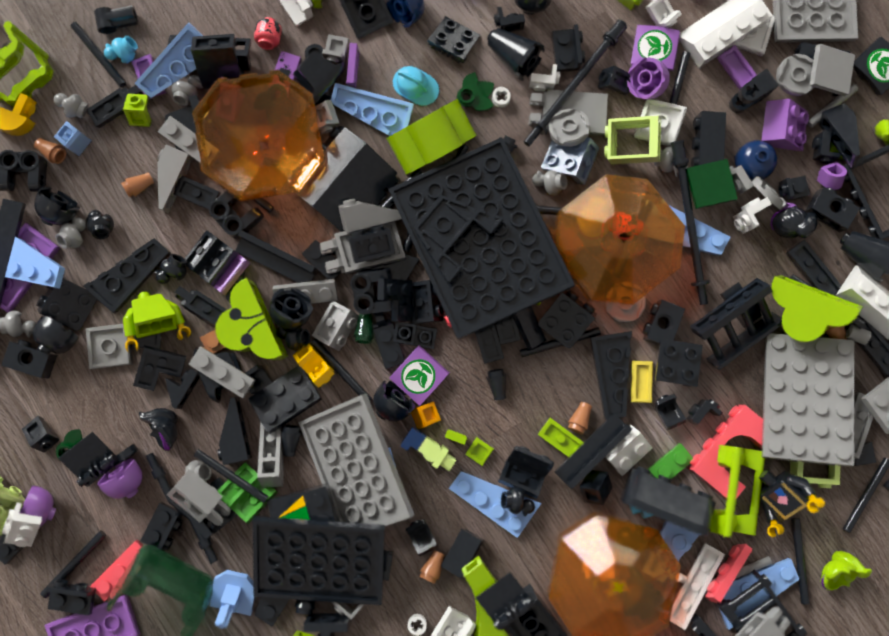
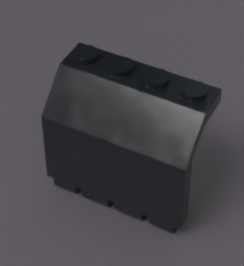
(346, 173)

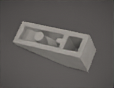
(171, 166)
(361, 215)
(270, 459)

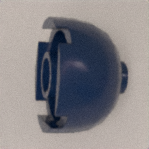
(406, 11)
(757, 159)

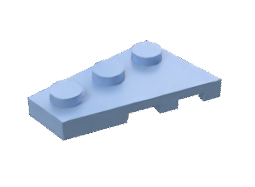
(32, 266)

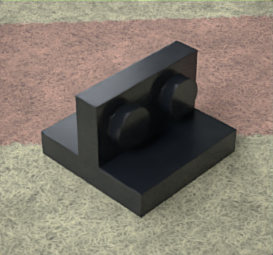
(326, 623)

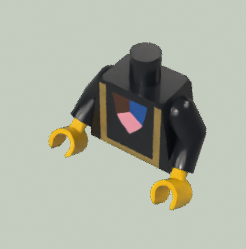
(784, 497)

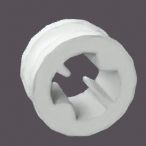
(501, 90)
(420, 630)

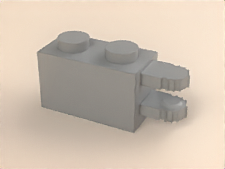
(199, 498)
(765, 624)

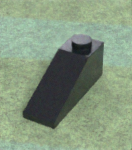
(844, 130)
(234, 440)

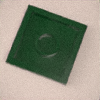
(711, 184)

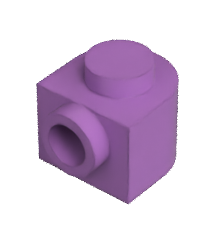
(832, 175)

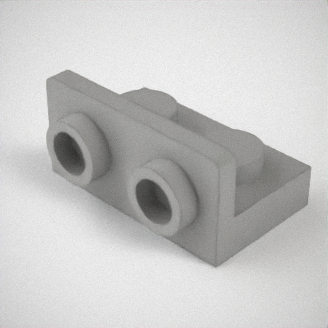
(336, 325)

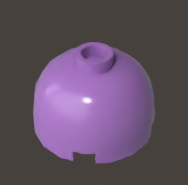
(648, 78)
(122, 481)
(39, 503)

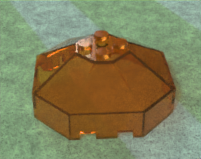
(255, 110)
(599, 260)
(610, 551)

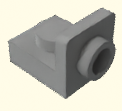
(741, 180)

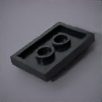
(284, 399)

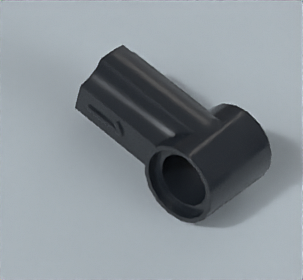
(110, 19)

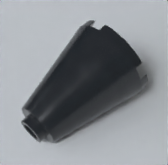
(516, 52)
(868, 253)

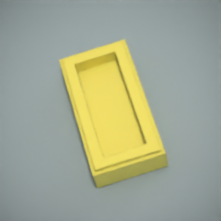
(641, 381)

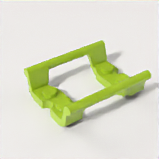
(12, 55)
(726, 521)

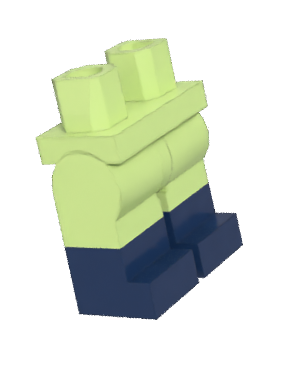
(429, 448)

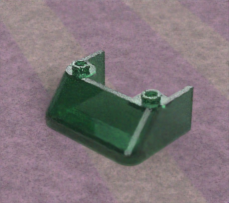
(170, 576)

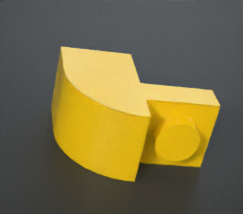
(18, 121)
(314, 365)

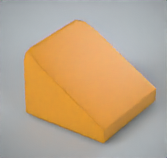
(426, 415)

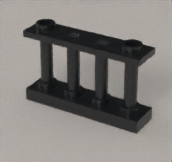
(726, 312)
(730, 606)

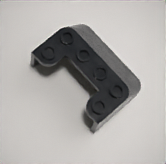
(669, 501)

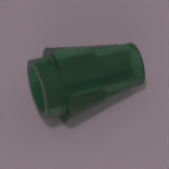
(364, 329)

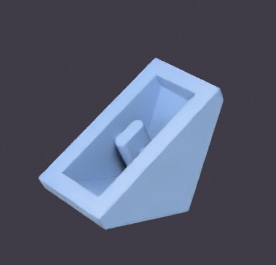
(72, 138)

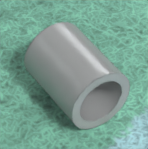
(859, 335)

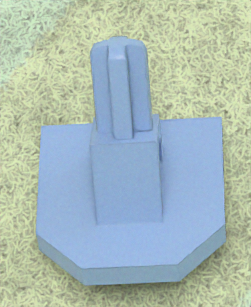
(232, 594)

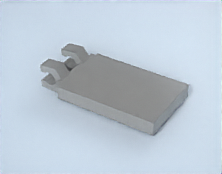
(592, 104)
(344, 256)

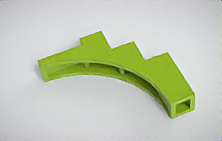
(480, 579)

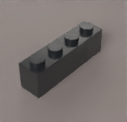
(709, 137)

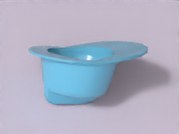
(416, 85)

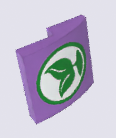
(656, 43)
(419, 375)

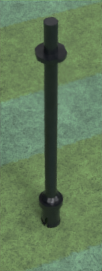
(609, 39)
(680, 162)

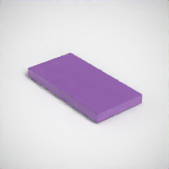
(15, 288)
(117, 622)

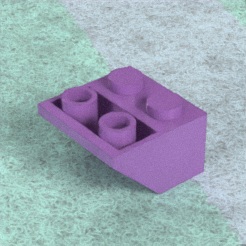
(785, 124)

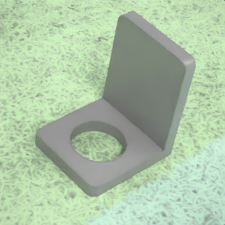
(344, 609)

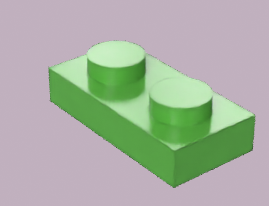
(671, 462)

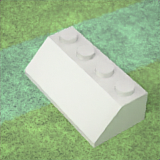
(723, 29)
(870, 294)

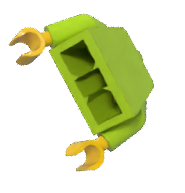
(151, 316)

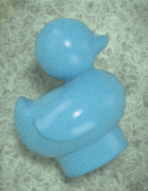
(122, 48)

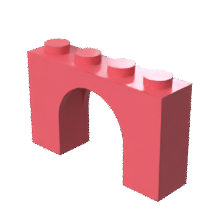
(705, 465)

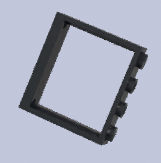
(857, 194)

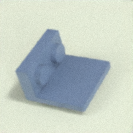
(572, 160)

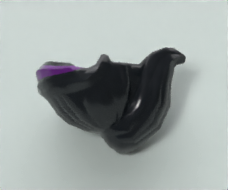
(794, 222)
(163, 426)

